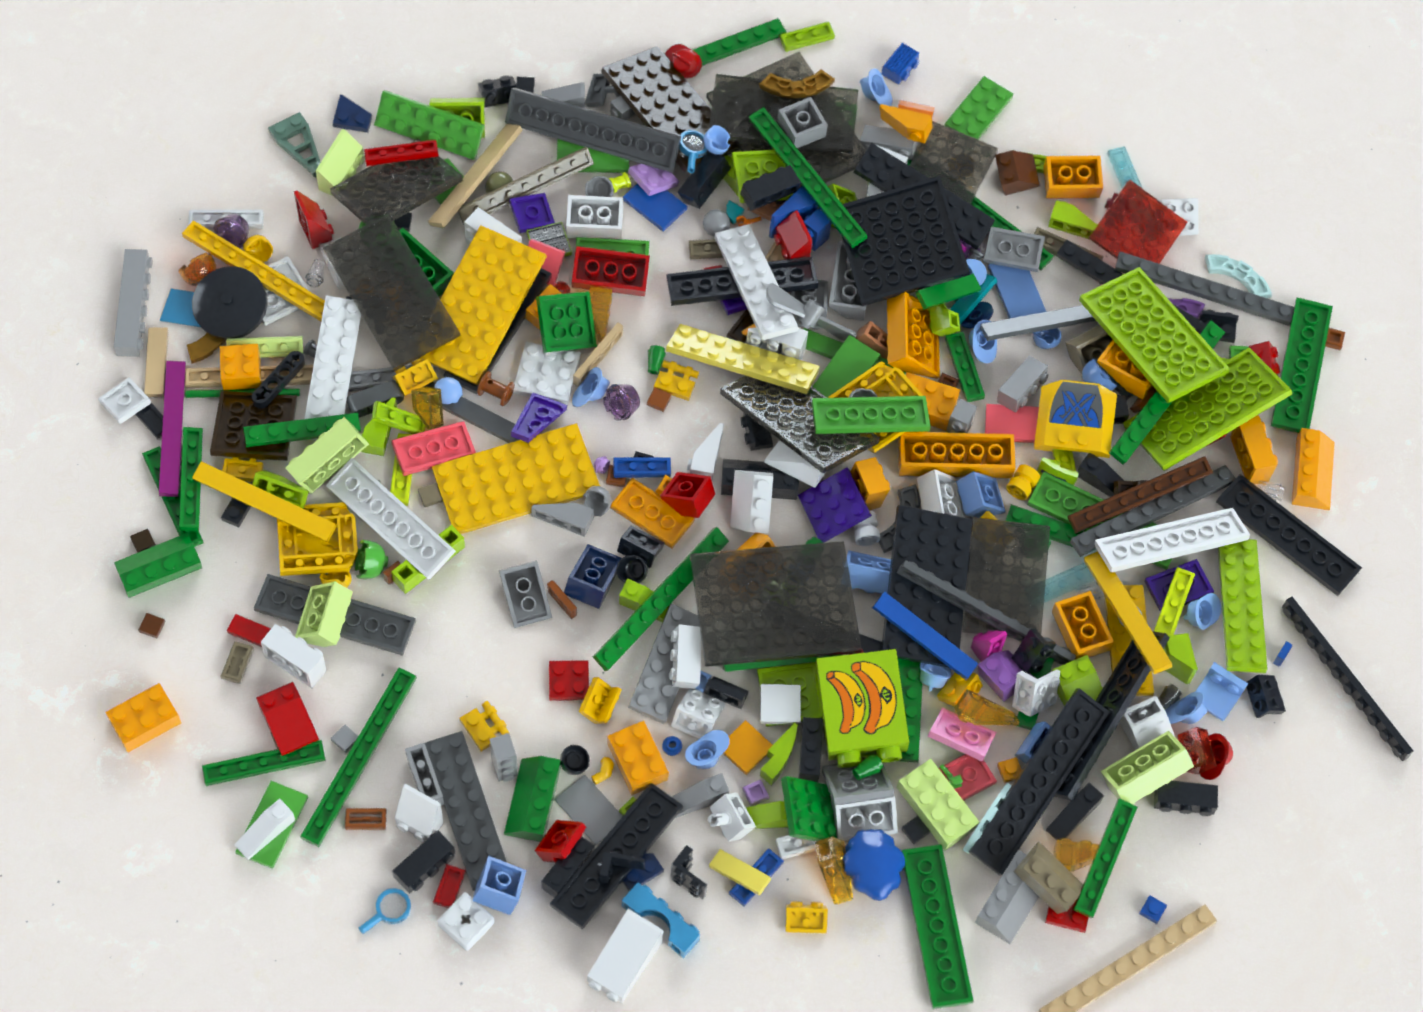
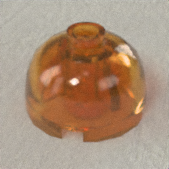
(198, 269)

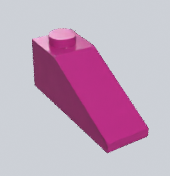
(988, 643)

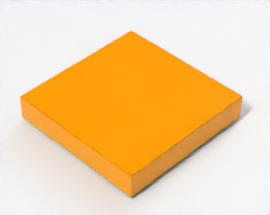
(747, 747)

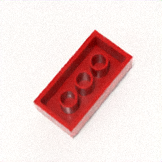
(611, 270)

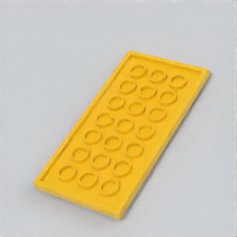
(484, 301)
(514, 477)

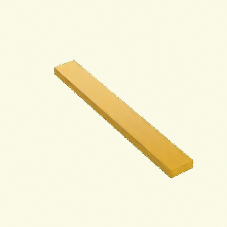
(264, 501)
(1128, 614)

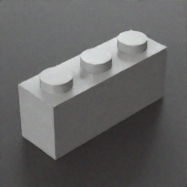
(888, 139)
(1022, 384)
(503, 757)
(423, 772)

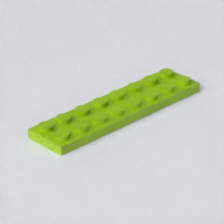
(1242, 607)

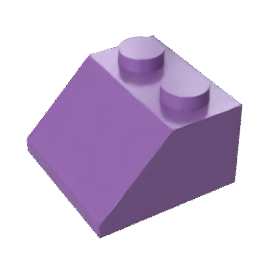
(1000, 673)

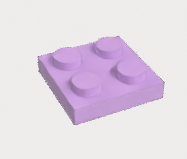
(652, 179)

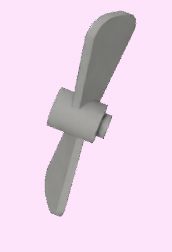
(807, 314)

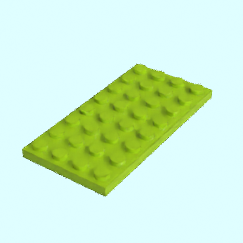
(1154, 334)
(1214, 409)

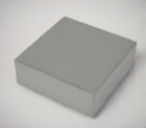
(344, 738)

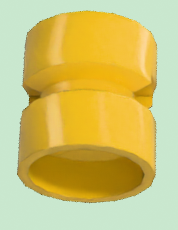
(1022, 482)

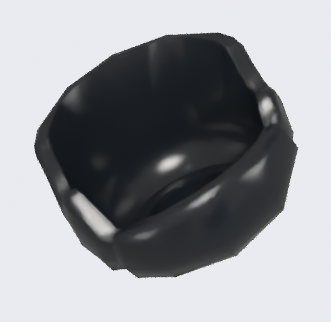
(632, 568)
(574, 759)

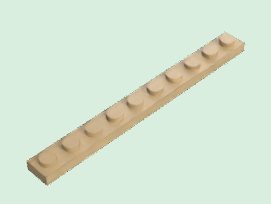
(1133, 962)

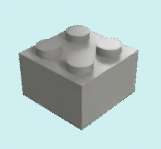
(802, 122)

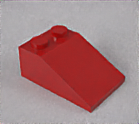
(313, 220)
(287, 718)

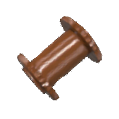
(495, 388)

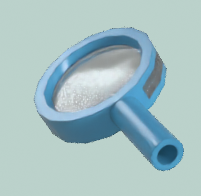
(692, 146)
(391, 907)

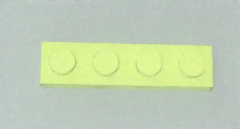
(271, 345)

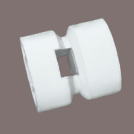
(866, 531)

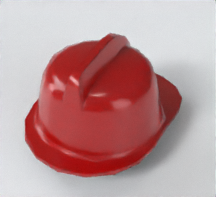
(684, 60)
(1223, 755)

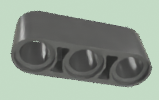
(363, 401)

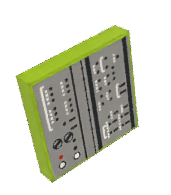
(552, 235)

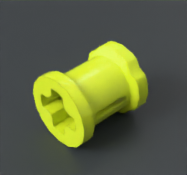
(620, 182)

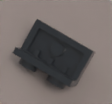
(496, 91)
(1033, 652)
(1265, 695)

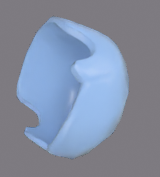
(716, 140)
(450, 390)

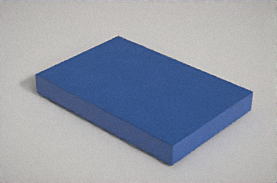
(659, 208)

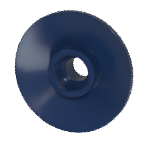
(982, 311)

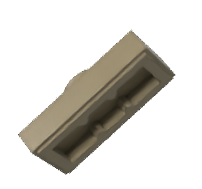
(237, 662)

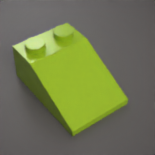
(1078, 674)

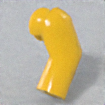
(605, 771)

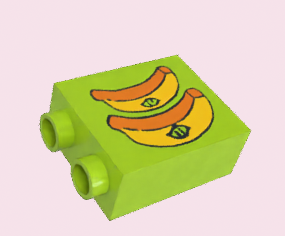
(862, 707)

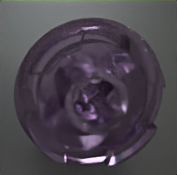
(233, 229)
(621, 401)

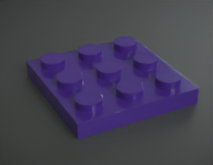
(834, 505)

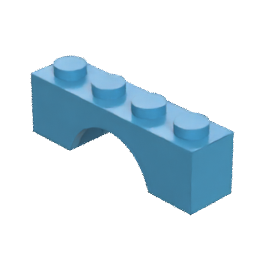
(644, 903)

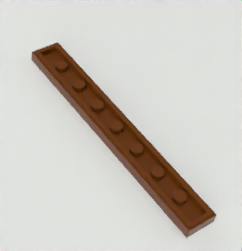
(1140, 494)

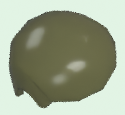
(497, 180)

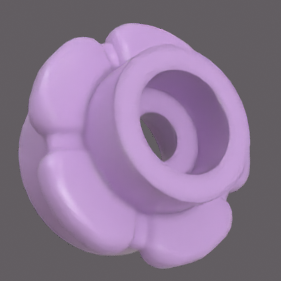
(601, 464)

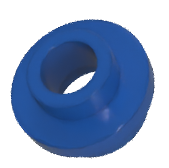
(672, 751)

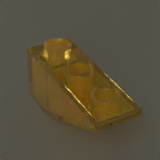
(1074, 854)
(829, 857)

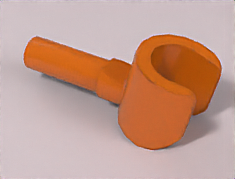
(747, 221)

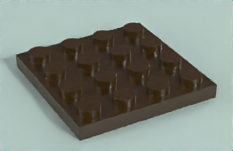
(237, 411)

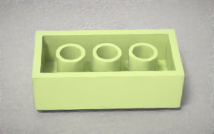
(326, 455)
(1147, 768)
(937, 804)

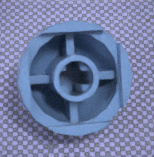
(1095, 373)

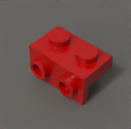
(1267, 354)

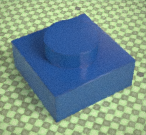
(1153, 909)

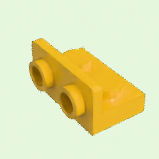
(415, 377)
(806, 917)

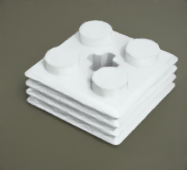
(465, 934)

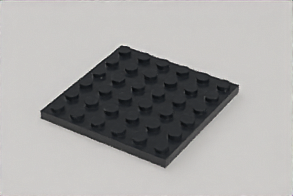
(907, 241)

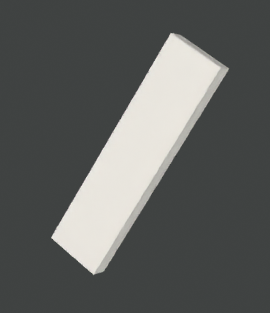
(208, 217)

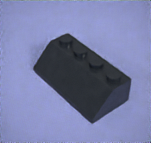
(783, 484)

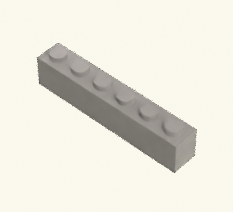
(132, 303)

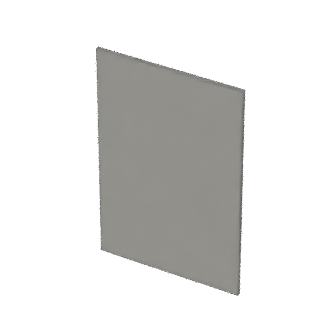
(588, 805)

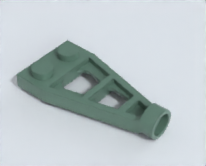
(289, 128)

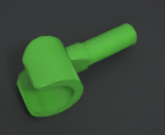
(955, 781)

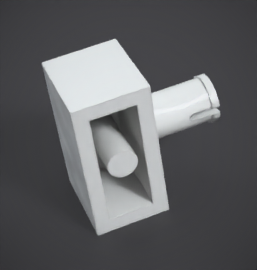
(731, 817)

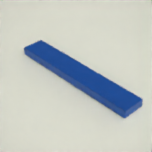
(925, 635)

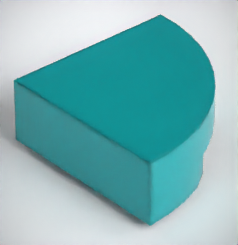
(733, 211)

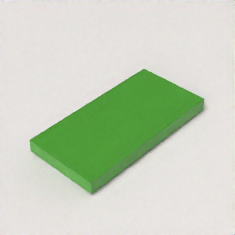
(602, 161)
(619, 245)
(846, 365)
(295, 802)

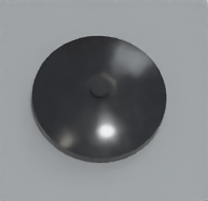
(229, 302)

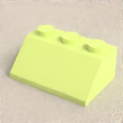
(339, 162)
(324, 614)

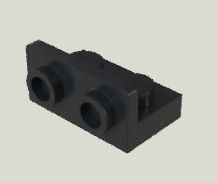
(1226, 321)
(755, 434)
(640, 544)
(726, 692)

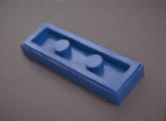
(641, 467)
(768, 864)

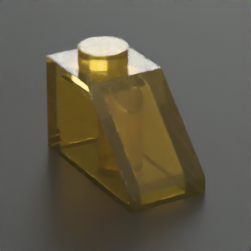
(428, 406)

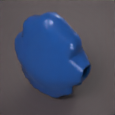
(873, 863)

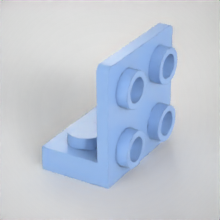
(1221, 691)

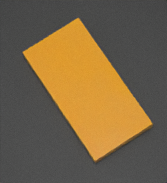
(651, 513)

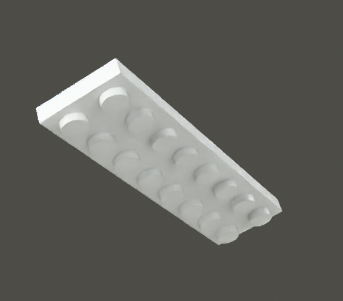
(752, 278)
(333, 358)
(390, 518)
(1171, 540)

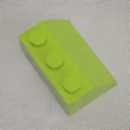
(465, 107)

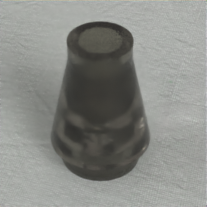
(1169, 696)

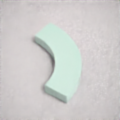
(1240, 271)
(987, 818)

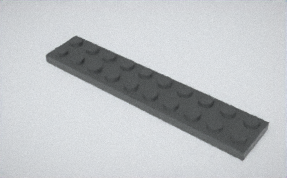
(593, 129)

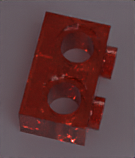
(1200, 749)

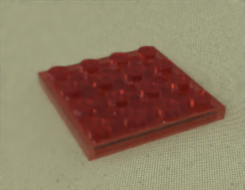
(1138, 225)

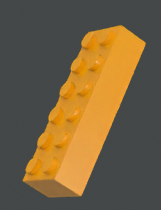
(956, 454)

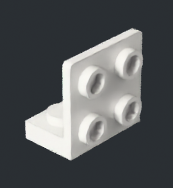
(1186, 209)
(1035, 694)
(697, 713)

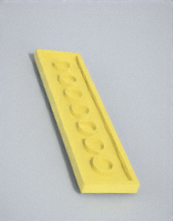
(743, 358)

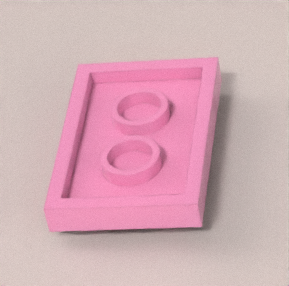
(961, 736)

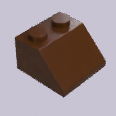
(1017, 171)

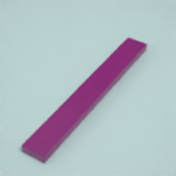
(172, 429)

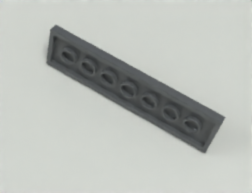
(362, 622)
(465, 803)

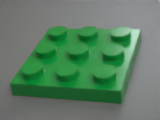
(566, 322)
(808, 809)

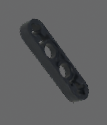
(280, 380)

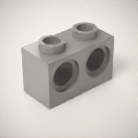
(961, 417)

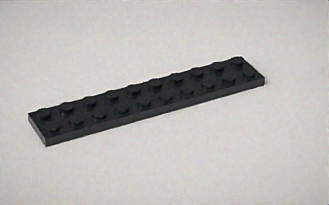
(1116, 698)
(1039, 781)

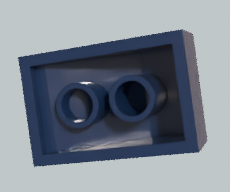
(592, 576)

